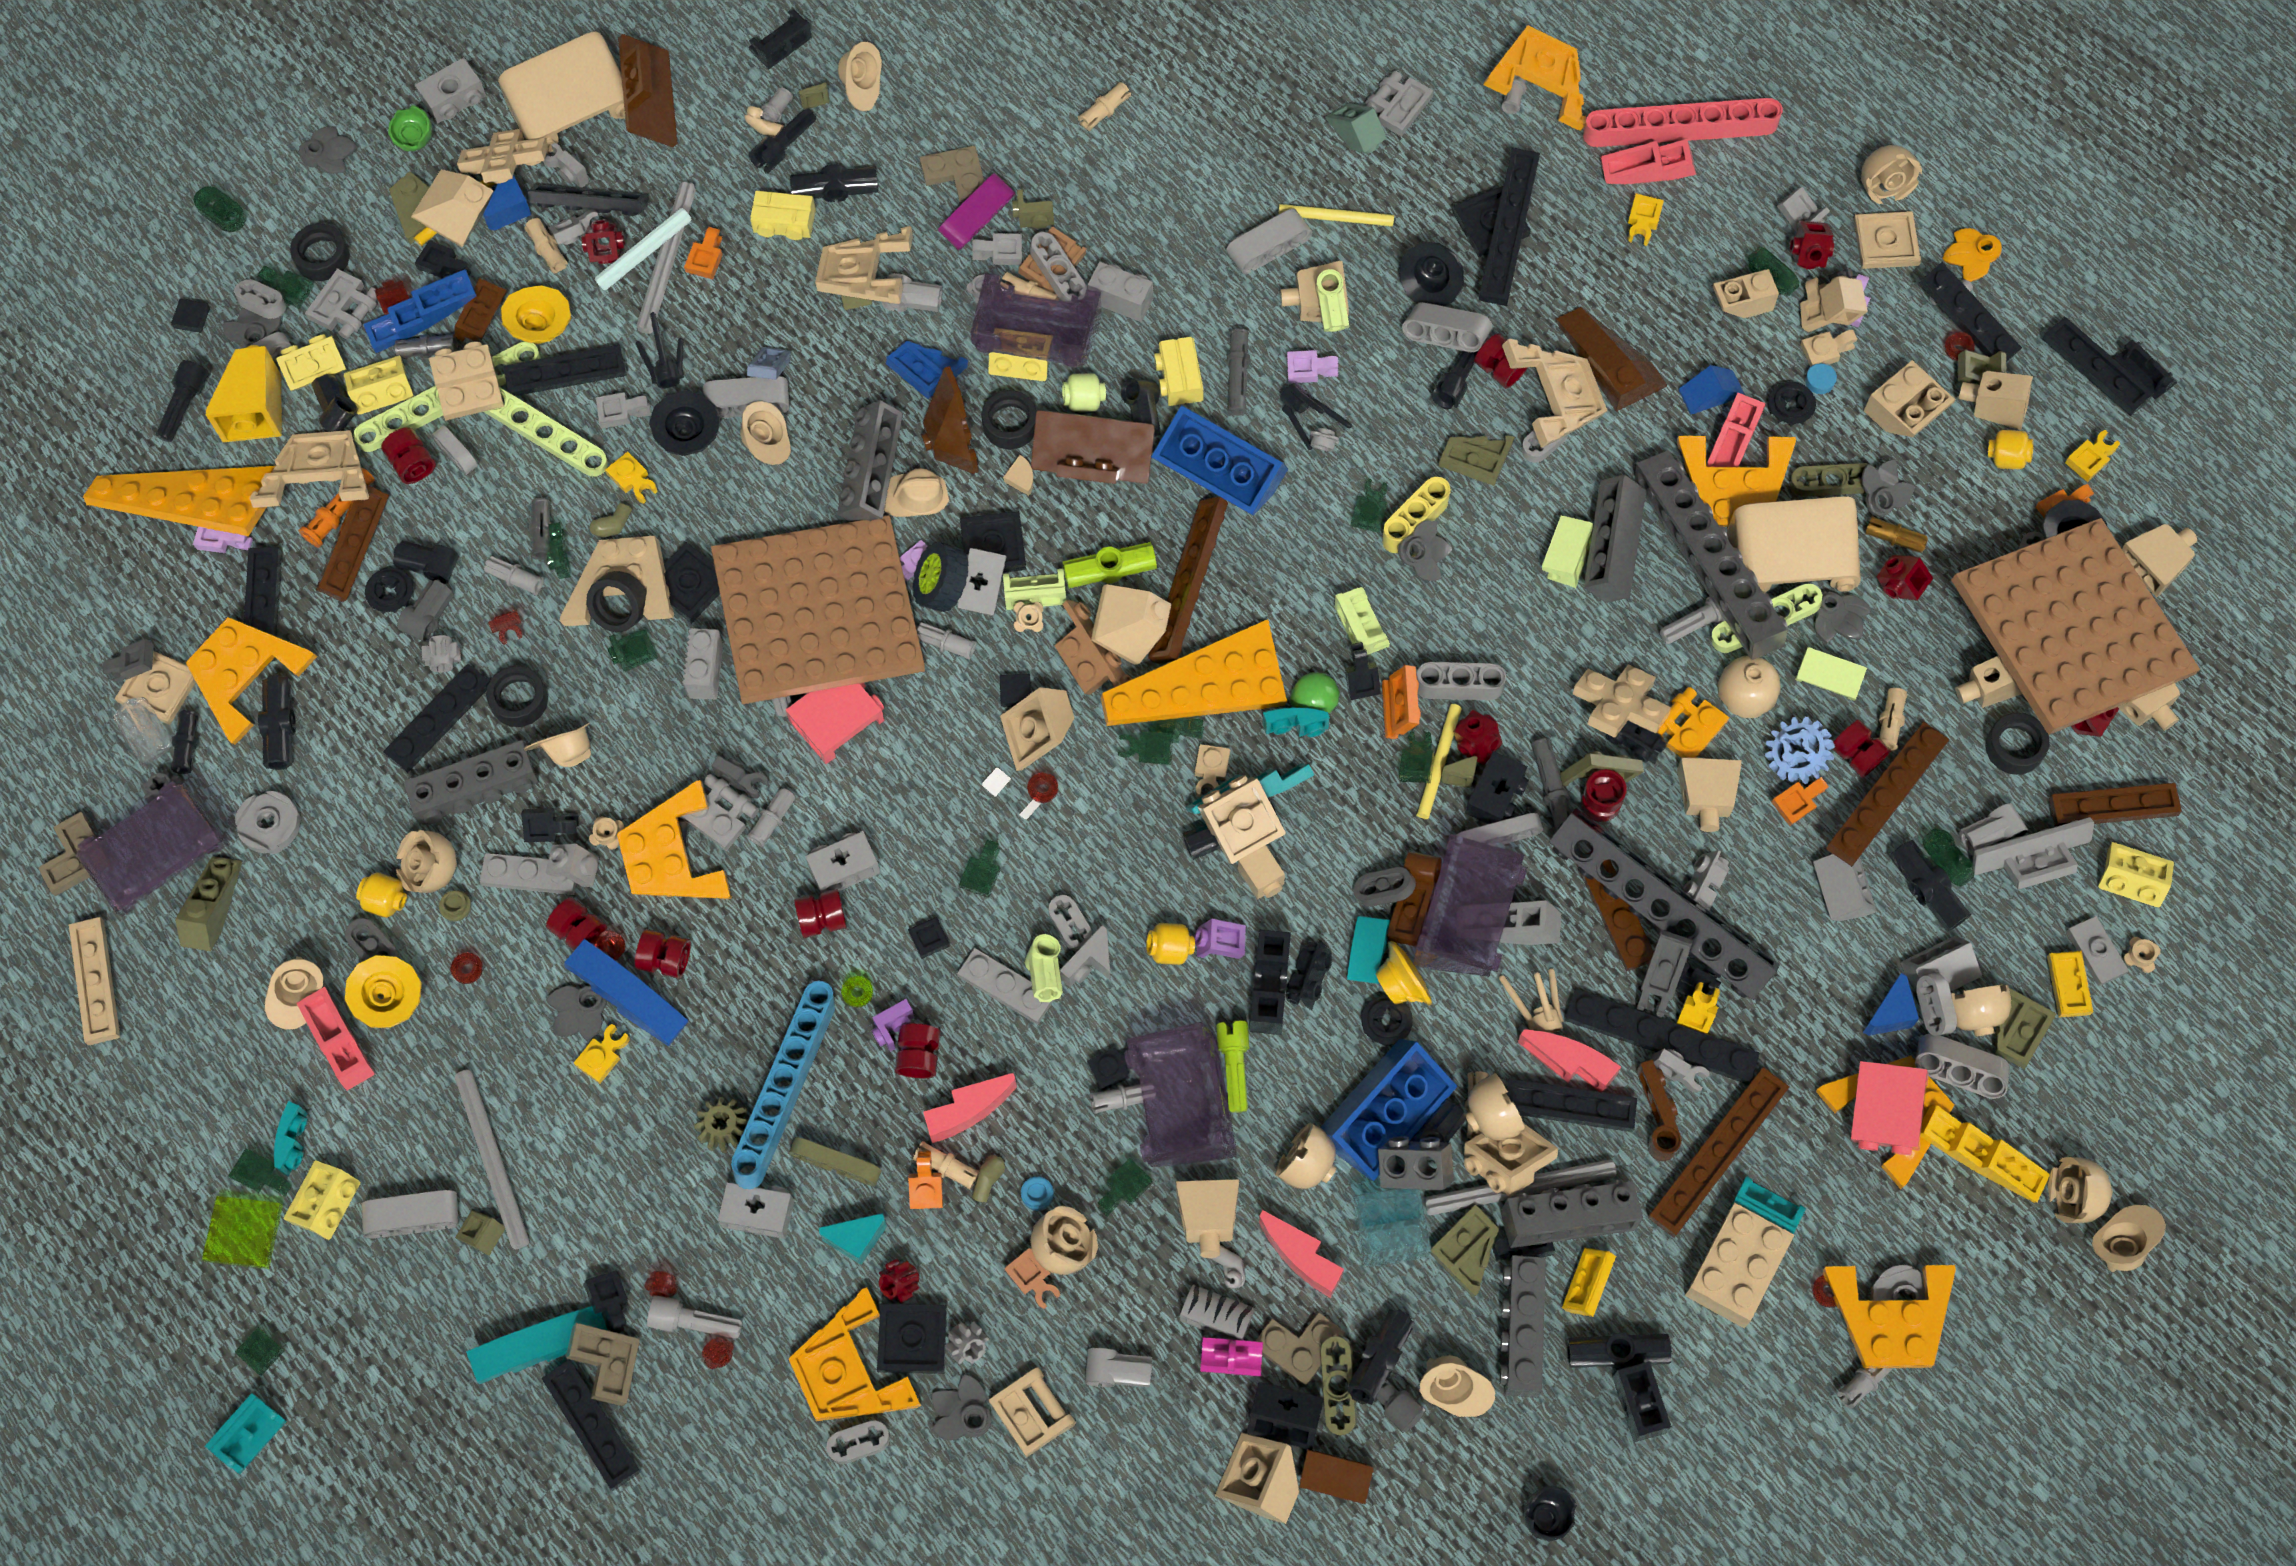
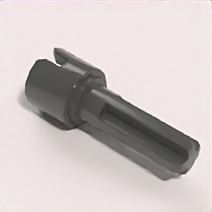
(1400, 1406)

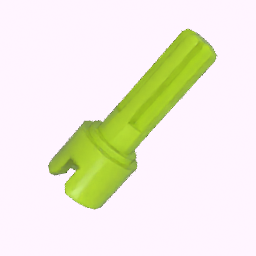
(1233, 1048)

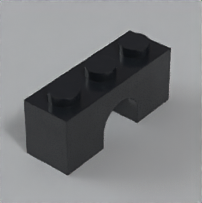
(1270, 982)

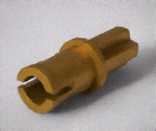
(1897, 535)

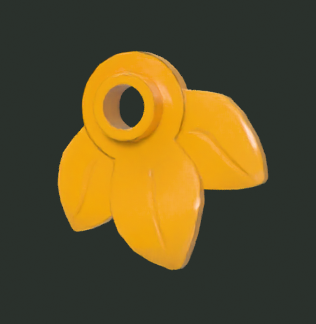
(1970, 255)

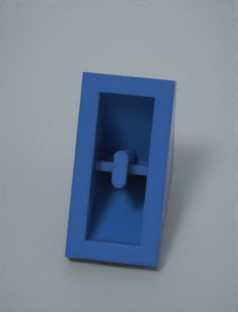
(506, 205)
(1710, 389)
(1895, 1011)

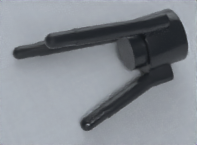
(665, 373)
(1298, 400)

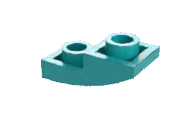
(1307, 721)
(1368, 949)
(287, 1150)

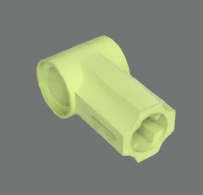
(1332, 302)
(1044, 968)

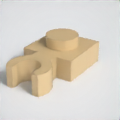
(1211, 765)

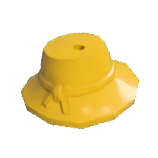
(536, 314)
(388, 977)
(1401, 979)

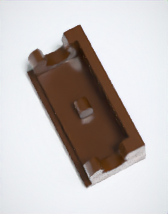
(479, 311)
(1336, 1476)

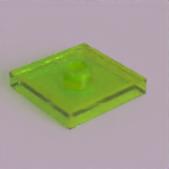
(242, 1232)

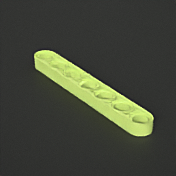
(430, 398)
(554, 442)

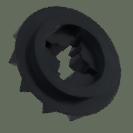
(1786, 393)
(389, 578)
(1375, 1011)

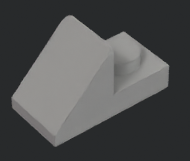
(1094, 953)

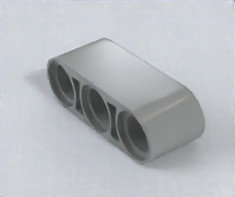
(1269, 240)
(1447, 327)
(734, 395)
(1472, 673)
(1963, 1066)
(409, 1212)

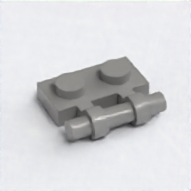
(1404, 107)
(334, 301)
(716, 822)

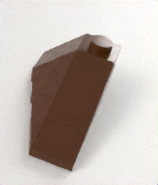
(1617, 367)
(946, 426)

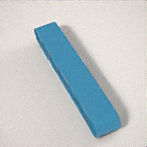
(783, 1097)

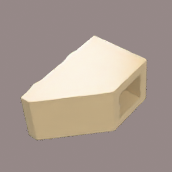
(1747, 294)

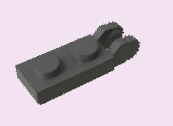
(1664, 970)

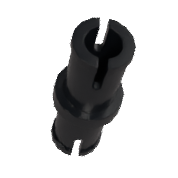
(184, 742)

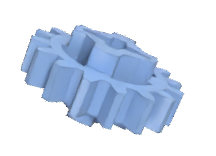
(1796, 763)

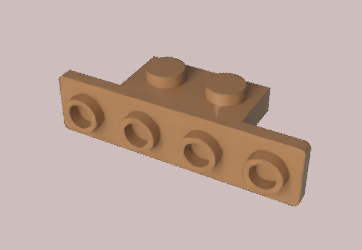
(1085, 659)

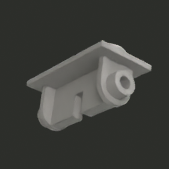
(1709, 870)

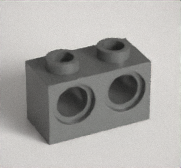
(1417, 1172)

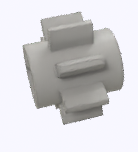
(441, 653)
(966, 1343)

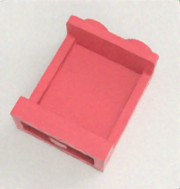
(834, 717)
(1889, 1107)

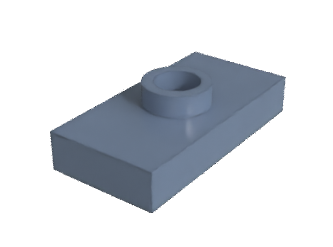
(769, 363)

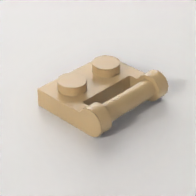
(1023, 1419)

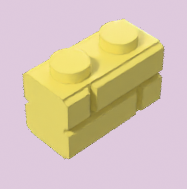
(783, 215)
(1180, 371)

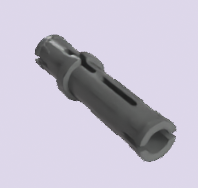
(1238, 361)
(1556, 795)

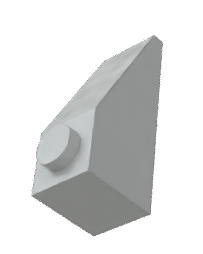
(1532, 924)

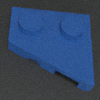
(922, 366)

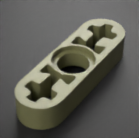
(1842, 471)
(831, 1159)
(1329, 1359)

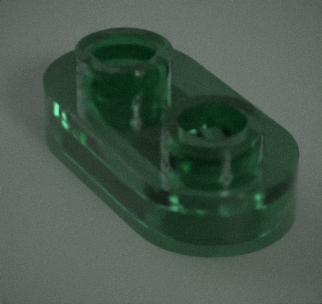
(222, 209)
(1783, 276)
(1946, 854)

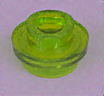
(857, 982)

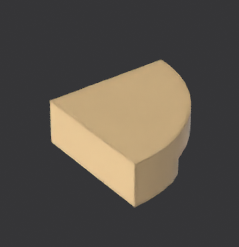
(1020, 475)

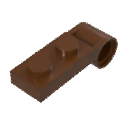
(1412, 912)
(1663, 1110)

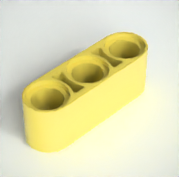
(1420, 503)

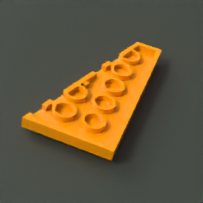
(195, 497)
(1217, 679)

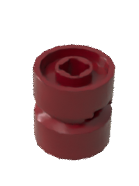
(1493, 359)
(407, 455)
(1849, 746)
(1603, 795)
(820, 913)
(573, 923)
(652, 950)
(917, 1052)

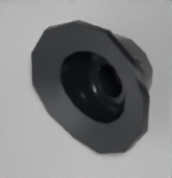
(1431, 274)
(688, 413)
(2067, 516)

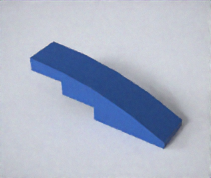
(421, 311)
(626, 992)

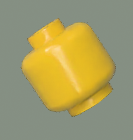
(2011, 449)
(381, 895)
(1170, 943)

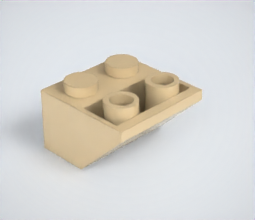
(1908, 401)

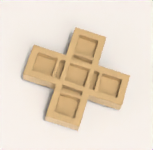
(500, 158)
(1621, 700)

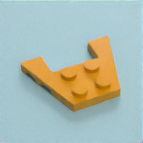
(1546, 64)
(1734, 487)
(232, 661)
(657, 854)
(1899, 1167)
(1894, 1330)
(835, 1375)

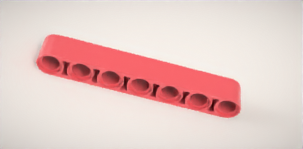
(1694, 115)

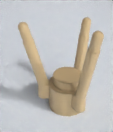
(1546, 1017)

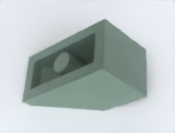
(1358, 127)

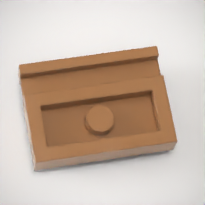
(1032, 272)

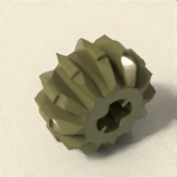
(712, 1132)

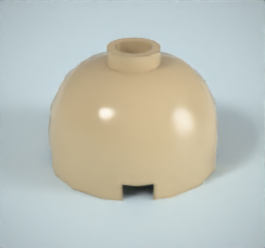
(1893, 168)
(1749, 687)
(426, 861)
(1982, 1009)
(1493, 1110)
(1308, 1159)
(2079, 1183)
(1063, 1241)

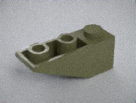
(207, 905)

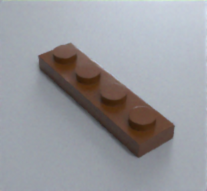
(351, 545)
(2116, 804)
(1620, 924)

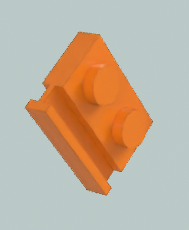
(1401, 702)

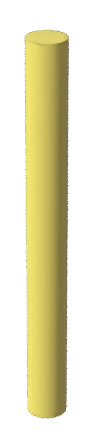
(1340, 215)
(1439, 761)

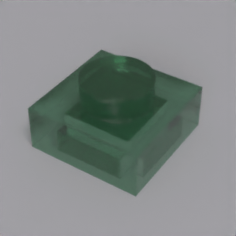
(259, 1351)

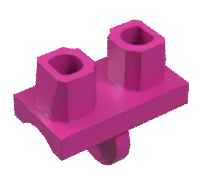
(1231, 1356)

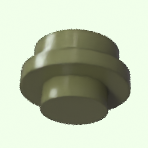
(455, 905)

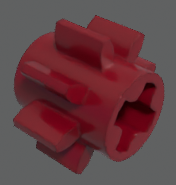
(899, 1280)

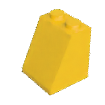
(247, 397)

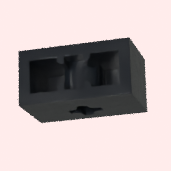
(1498, 773)
(1641, 1402)
(1285, 1415)

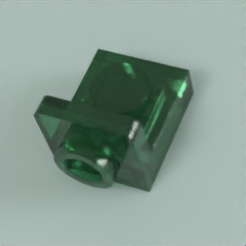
(632, 650)

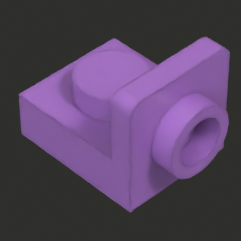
(1220, 939)
(891, 1020)

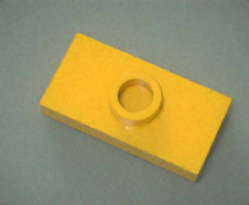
(2070, 984)
(1588, 1282)

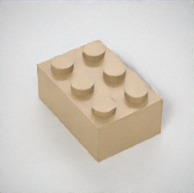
(1739, 1265)

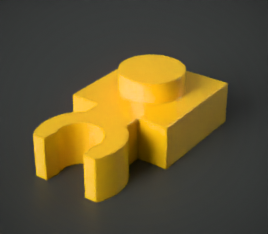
(1644, 216)
(2091, 457)
(630, 474)
(1699, 1010)
(599, 1057)

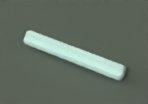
(643, 249)

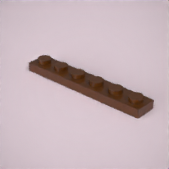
(1189, 578)
(1887, 794)
(1718, 1152)

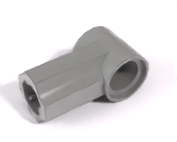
(916, 295)
(1998, 827)
(1111, 1368)

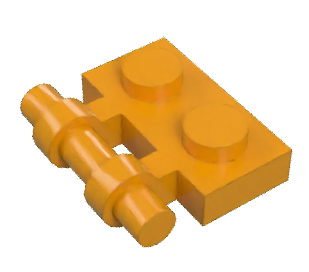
(1699, 728)

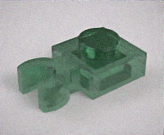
(1370, 511)
(558, 557)
(1152, 747)
(1417, 761)

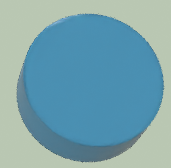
(1821, 378)
(1037, 1193)

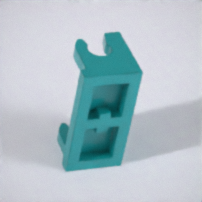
(1768, 1205)
(245, 1433)

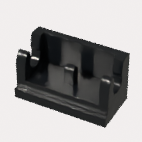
(782, 40)

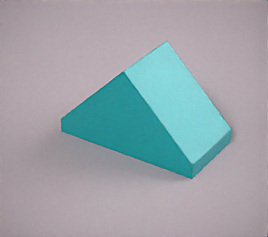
(855, 1237)

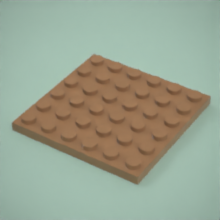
(816, 609)
(2075, 625)

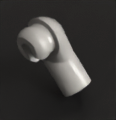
(1233, 1268)

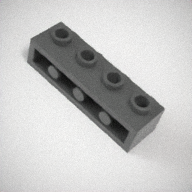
(870, 462)
(1615, 539)
(470, 782)
(1571, 1213)
(1525, 1326)

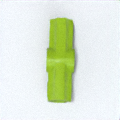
(1127, 560)

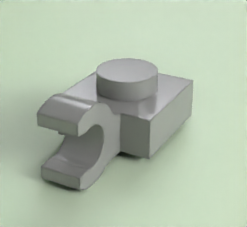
(570, 169)
(571, 228)
(1004, 249)
(617, 409)
(1677, 1069)

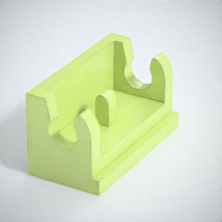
(1568, 551)
(1045, 589)
(1360, 620)
(1831, 673)

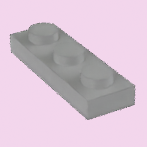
(522, 874)
(1003, 985)

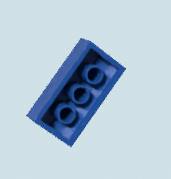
(1219, 461)
(1386, 1104)

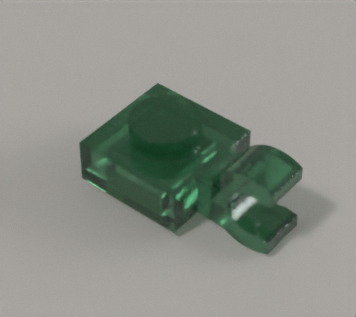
(291, 286)
(1191, 728)
(981, 873)
(256, 1171)
(1126, 1184)

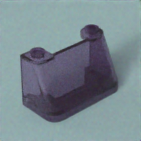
(1035, 325)
(150, 847)
(1469, 908)
(1182, 1096)

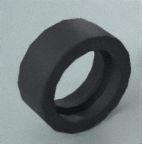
(316, 233)
(1006, 399)
(603, 615)
(524, 716)
(2008, 763)

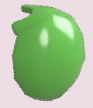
(410, 129)
(1315, 692)

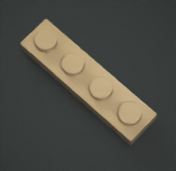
(94, 981)

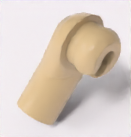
(763, 126)

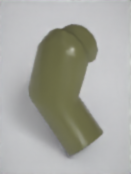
(612, 524)
(988, 1175)

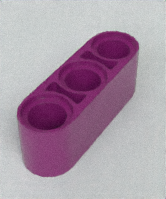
(976, 211)

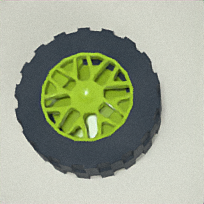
(940, 576)

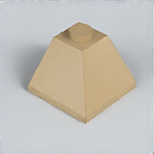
(453, 206)
(1129, 621)
(1037, 725)
(1261, 1478)

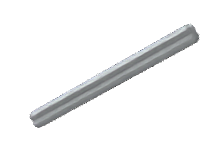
(664, 263)
(492, 1159)
(1554, 1179)

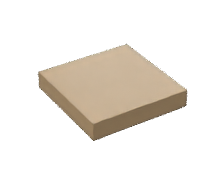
(1887, 240)
(163, 687)

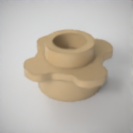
(1034, 610)
(604, 824)
(2145, 946)

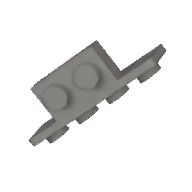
(2036, 856)

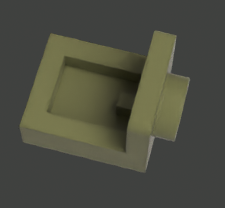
(1033, 214)
(1973, 365)

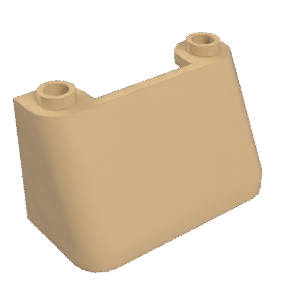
(563, 88)
(1799, 541)

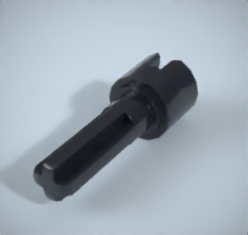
(772, 149)
(187, 383)
(1452, 385)

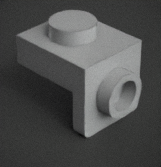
(1800, 207)
(573, 863)

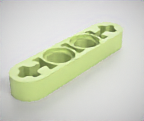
(1796, 594)

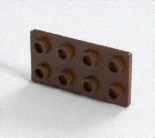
(647, 90)
(1092, 447)

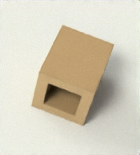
(1843, 300)
(1262, 873)

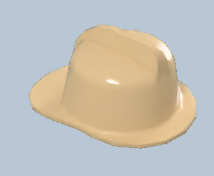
(861, 75)
(765, 433)
(916, 494)
(566, 748)
(289, 985)
(2129, 1237)
(1456, 1387)

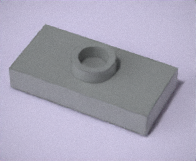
(2097, 951)

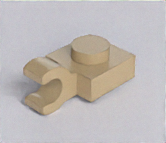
(1812, 309)
(1825, 349)

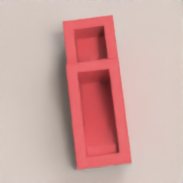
(1649, 163)
(1736, 432)
(335, 1039)
(1570, 1057)
(969, 1107)
(1300, 1254)

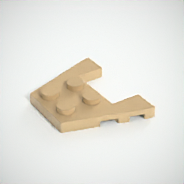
(852, 266)
(1568, 386)
(312, 459)
(631, 555)

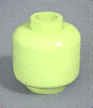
(1083, 392)

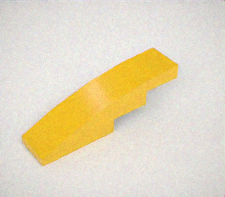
(1984, 1155)

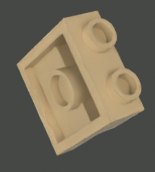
(466, 380)
(1241, 818)
(1510, 1162)

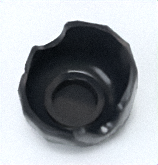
(1540, 1507)

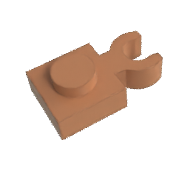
(1029, 1275)

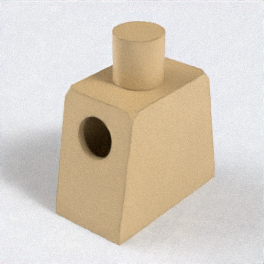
(1305, 292)
(2000, 397)
(2160, 555)
(1988, 683)
(2154, 706)
(1708, 789)
(1208, 1212)

